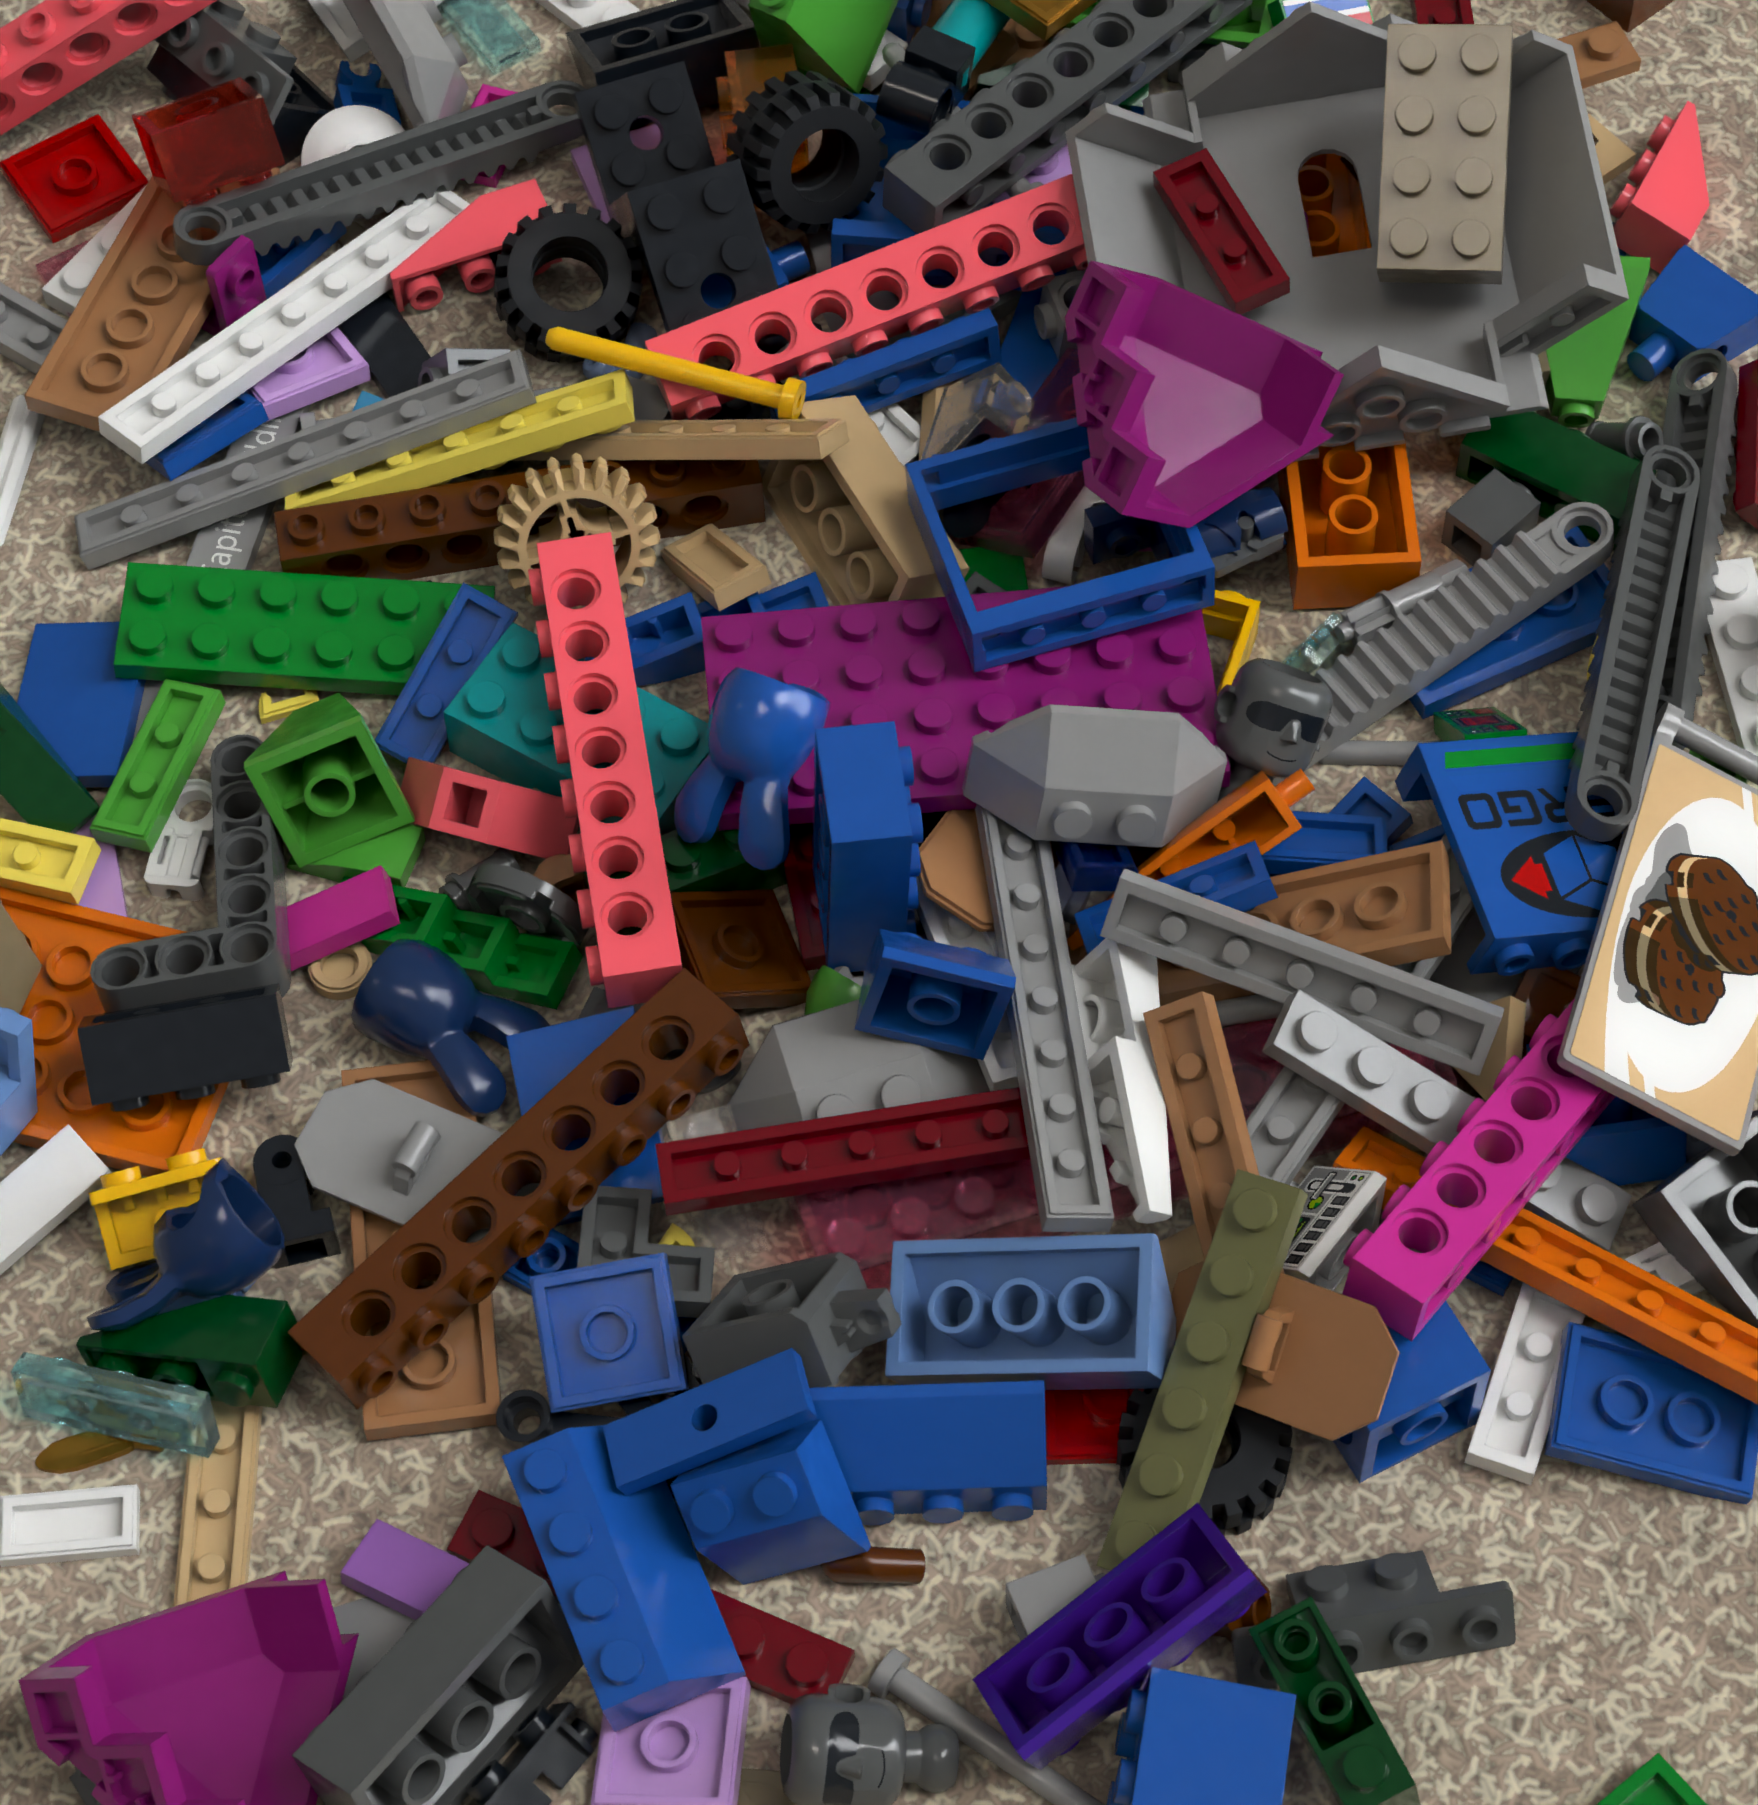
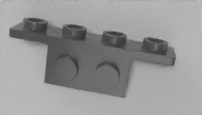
(226, 45)
(1390, 1615)

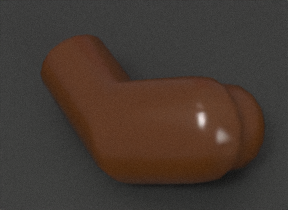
(878, 1566)

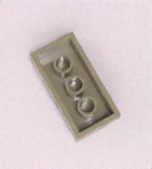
(1445, 153)

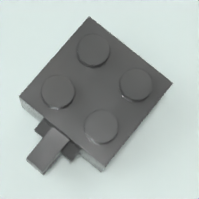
(803, 1305)

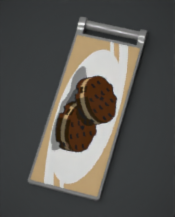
(1675, 948)

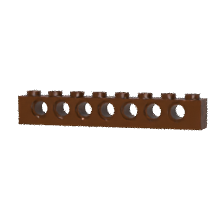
(454, 523)
(485, 1192)

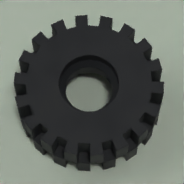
(1245, 1482)

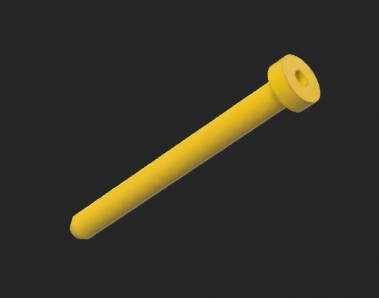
(786, 398)

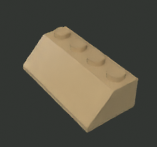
(854, 514)

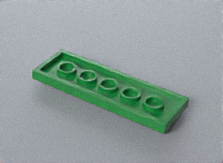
(277, 628)

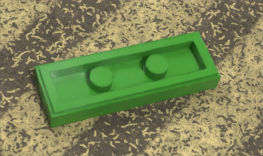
(157, 765)

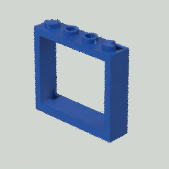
(1064, 614)

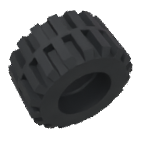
(839, 172)
(575, 237)

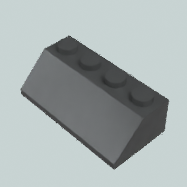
(446, 1692)

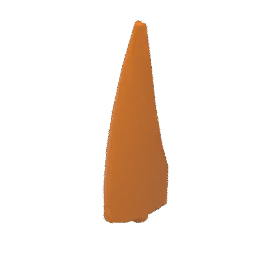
(1246, 814)

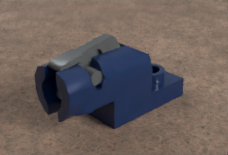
(1233, 535)

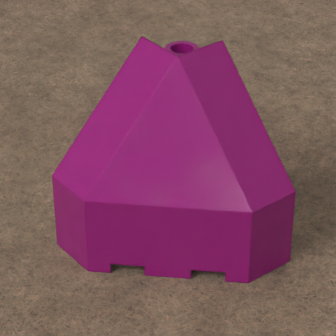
(1186, 397)
(197, 1697)

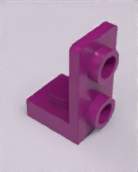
(233, 285)

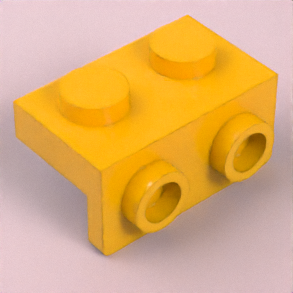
(133, 1204)

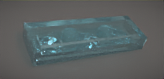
(116, 1404)

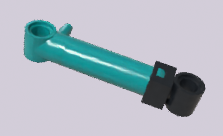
(939, 65)

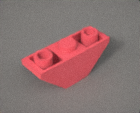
(487, 809)

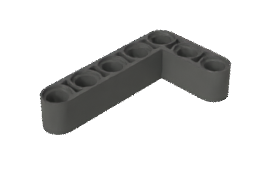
(252, 915)

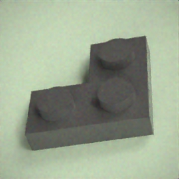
(617, 1229)

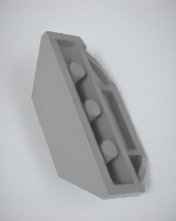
(414, 55)
(1095, 774)
(828, 1069)

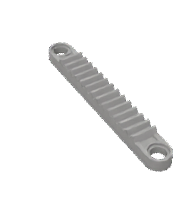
(1459, 621)

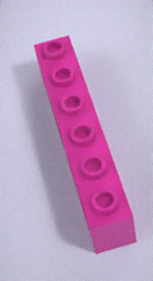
(1525, 1133)

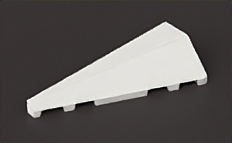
(1112, 993)

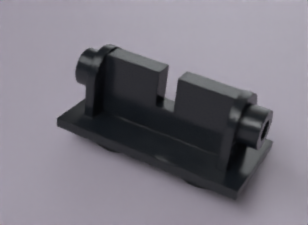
(545, 1748)

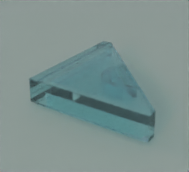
(1316, 646)

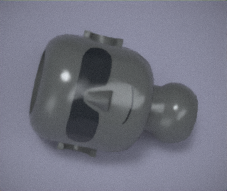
(1270, 720)
(858, 1751)

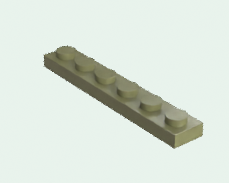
(1206, 1362)

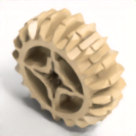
(628, 518)

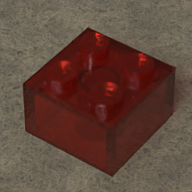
(209, 141)

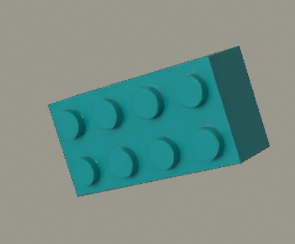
(506, 727)

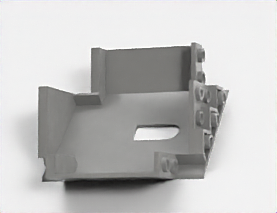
(1406, 350)

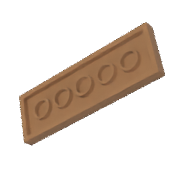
(131, 318)
(1373, 905)
(459, 1377)

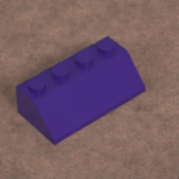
(1112, 1634)

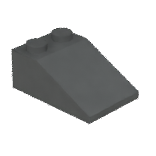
(1710, 1222)

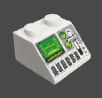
(1334, 1214)

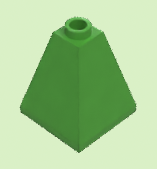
(826, 35)
(1588, 358)
(326, 781)

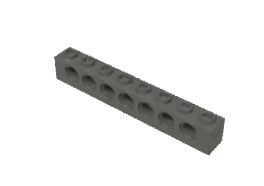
(1026, 114)

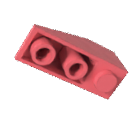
(1668, 192)
(467, 244)

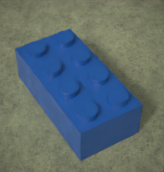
(863, 839)

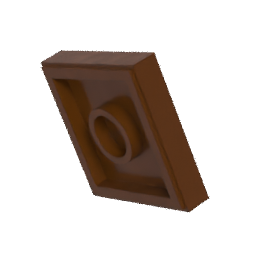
(740, 947)

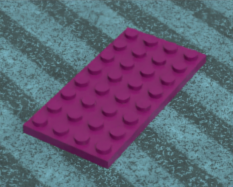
(913, 669)

